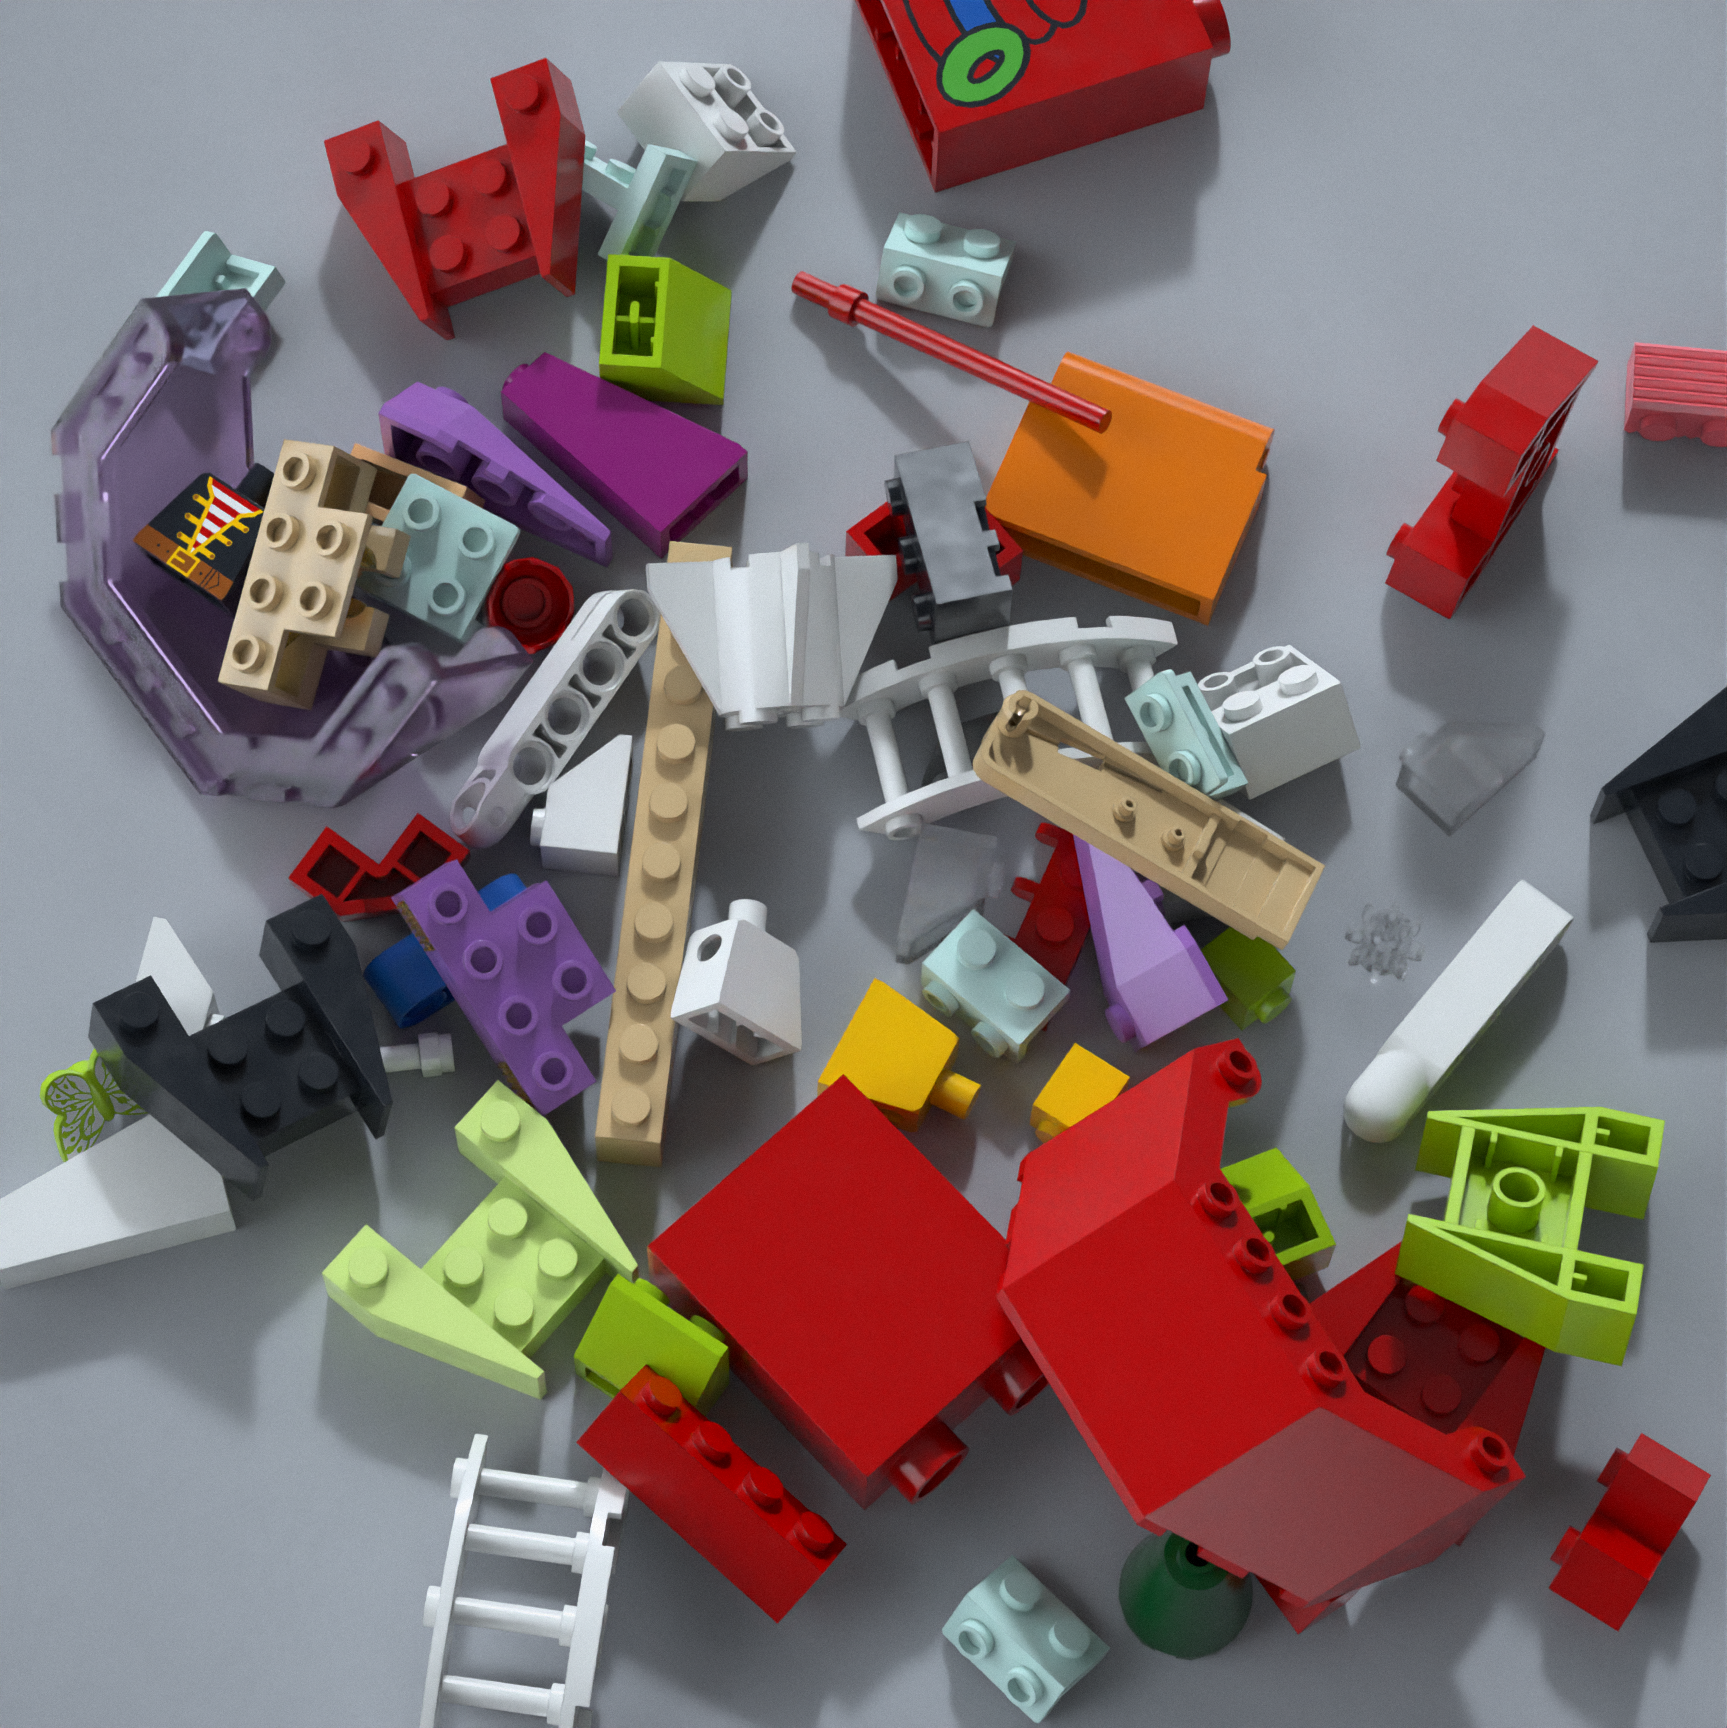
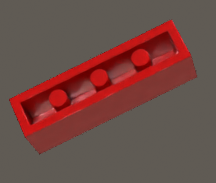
(712, 1493)

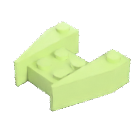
(508, 1266)

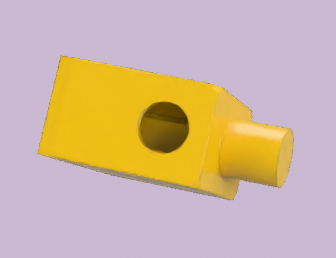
(900, 1060)

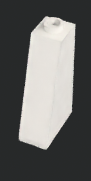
(111, 1204)

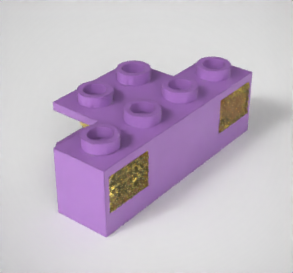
(513, 976)

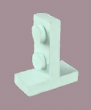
(642, 196)

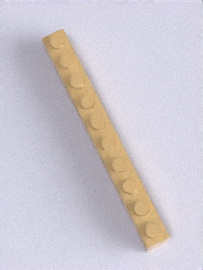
(657, 901)

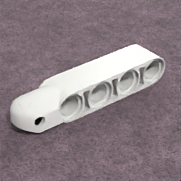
(578, 703)
(1454, 1013)

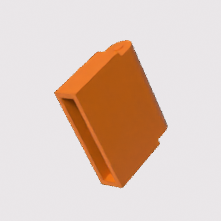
(1145, 504)

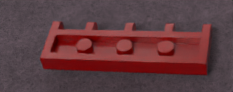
(1058, 912)

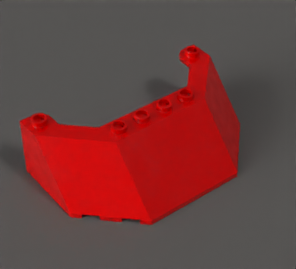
(1206, 1364)

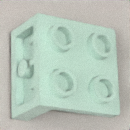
(448, 561)

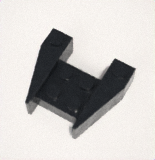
(1680, 817)
(264, 1070)

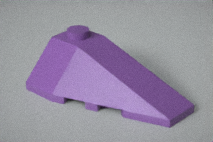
(458, 443)
(1146, 968)

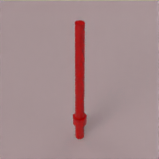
(853, 307)

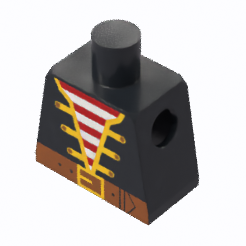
(209, 536)

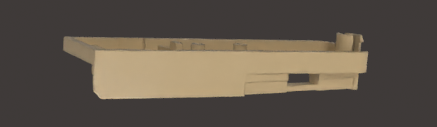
(1147, 819)

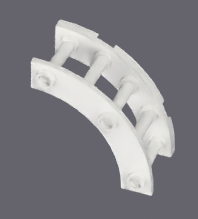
(1005, 657)
(576, 1627)

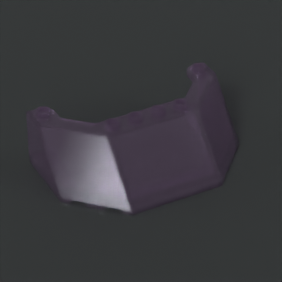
(136, 433)

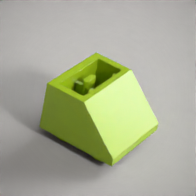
(664, 331)
(1284, 1211)
(640, 1329)

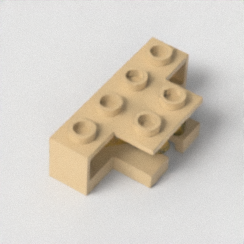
(305, 574)

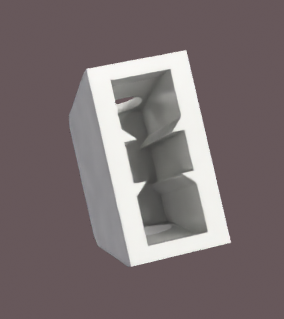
(741, 987)

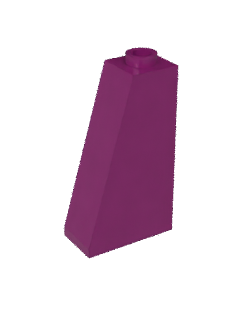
(622, 450)

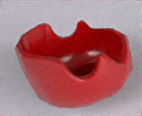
(530, 602)

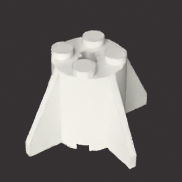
(776, 632)

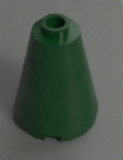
(1180, 1599)

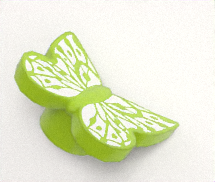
(83, 1101)

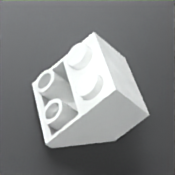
(711, 118)
(1280, 717)

